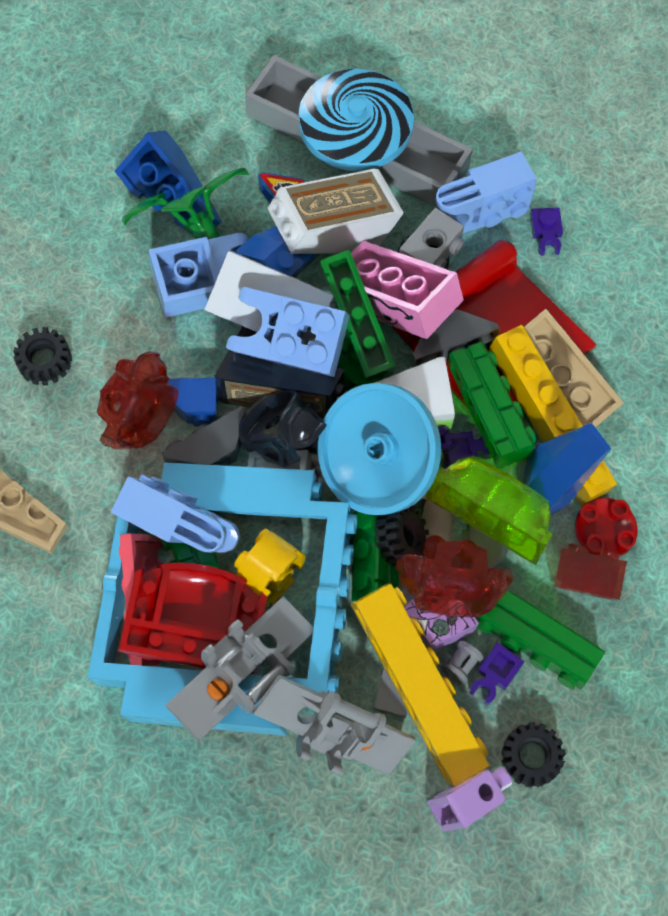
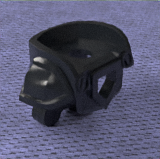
(294, 427)

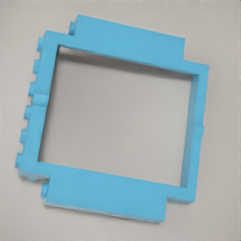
(232, 492)

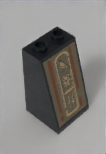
(246, 379)

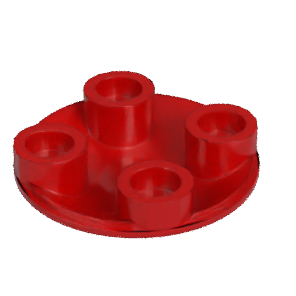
(606, 526)

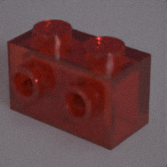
(590, 573)

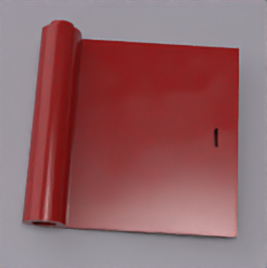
(503, 294)

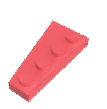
(138, 553)

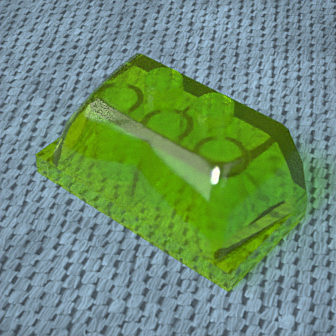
(494, 505)

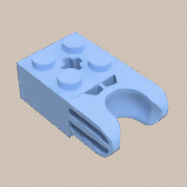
(489, 193)
(188, 271)
(283, 328)
(173, 515)

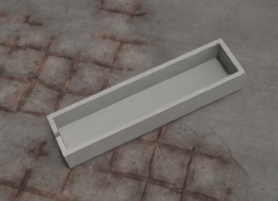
(419, 170)

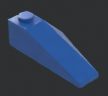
(161, 167)
(271, 250)
(565, 464)

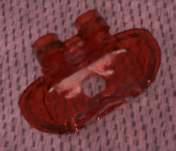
(144, 399)
(446, 583)

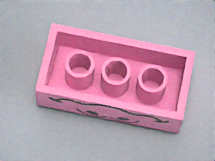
(406, 290)

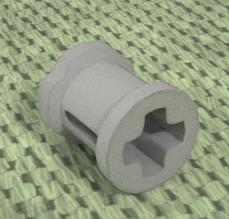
(469, 656)

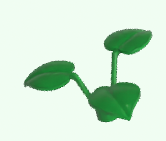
(200, 224)

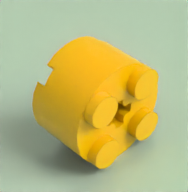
(269, 565)

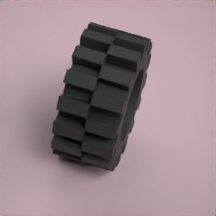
(37, 341)
(401, 534)
(553, 755)

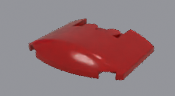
(184, 610)

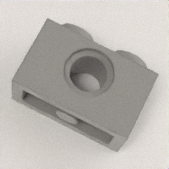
(435, 230)

